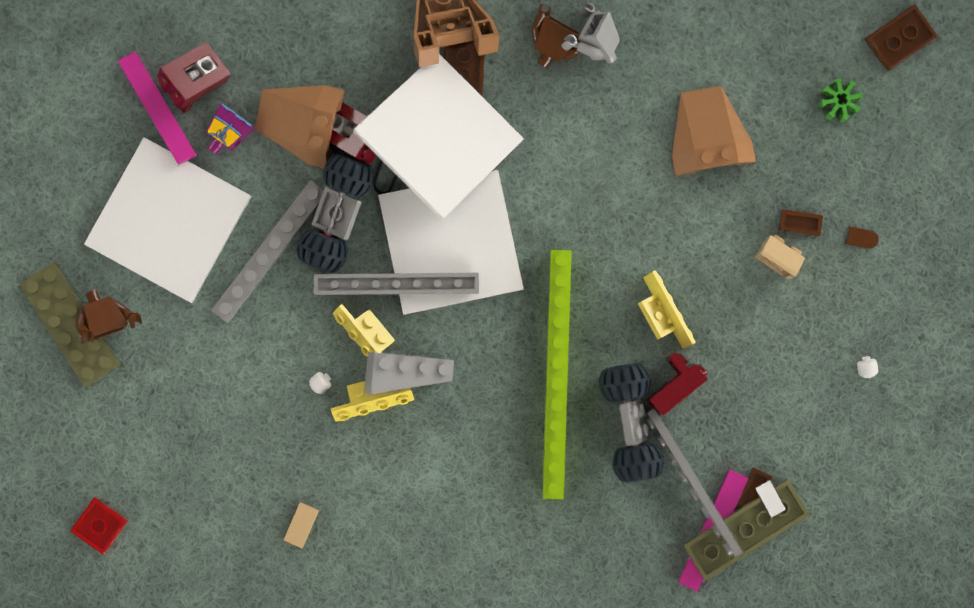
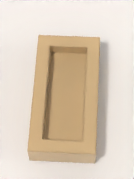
(301, 525)

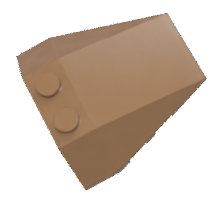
(301, 120)
(709, 133)

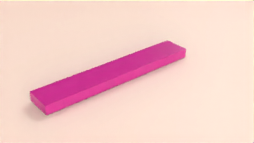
(157, 108)
(725, 505)

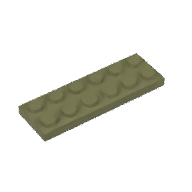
(59, 311)
(750, 528)

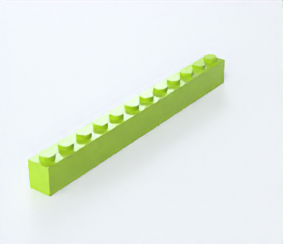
(556, 374)

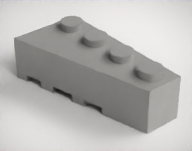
(398, 372)

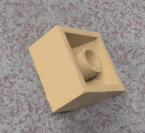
(780, 257)

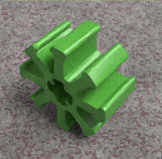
(833, 96)

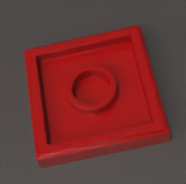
(99, 526)

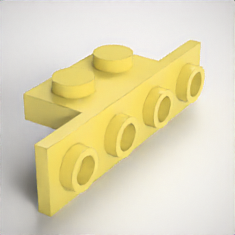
(662, 312)
(364, 330)
(365, 403)

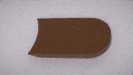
(862, 238)

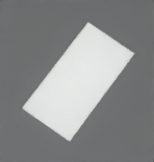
(770, 498)

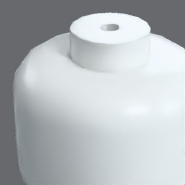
(867, 367)
(320, 382)

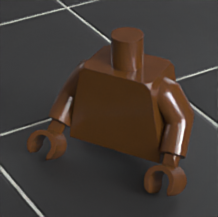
(549, 36)
(103, 317)

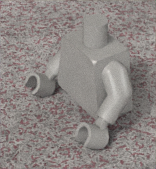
(597, 38)

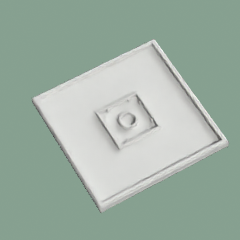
(438, 136)
(167, 220)
(467, 240)

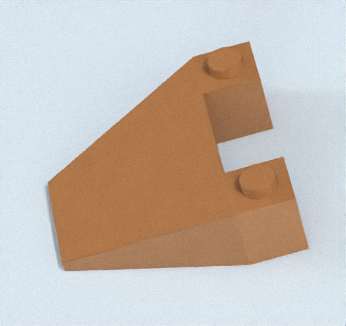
(450, 23)

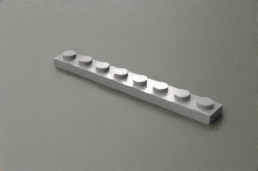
(268, 252)
(396, 283)
(697, 490)

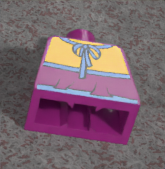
(227, 129)

